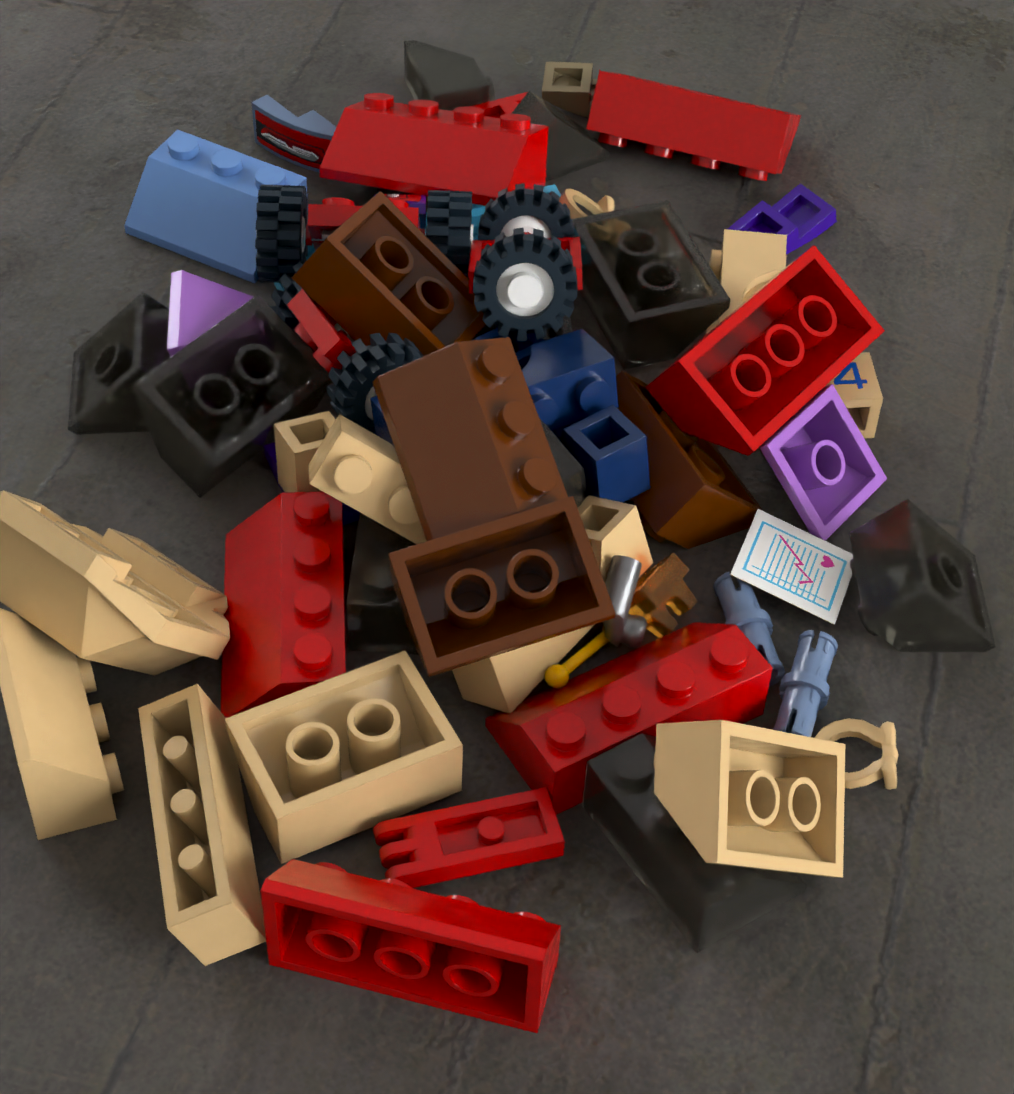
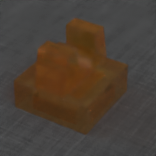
(661, 587)

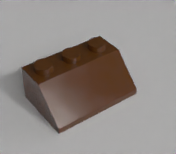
(390, 278)
(468, 436)
(692, 486)
(499, 586)

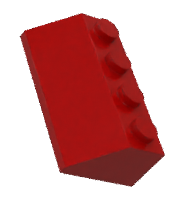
(691, 123)
(435, 149)
(767, 357)
(284, 600)
(681, 677)
(410, 943)

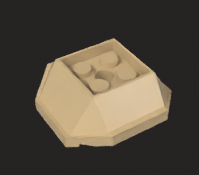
(107, 593)

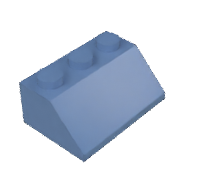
(204, 202)

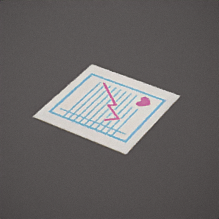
(794, 566)

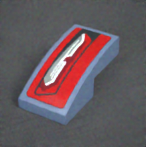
(291, 138)

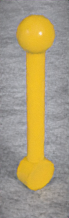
(558, 675)

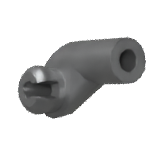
(621, 585)

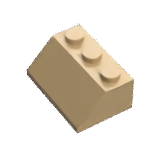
(55, 730)
(345, 755)
(754, 795)

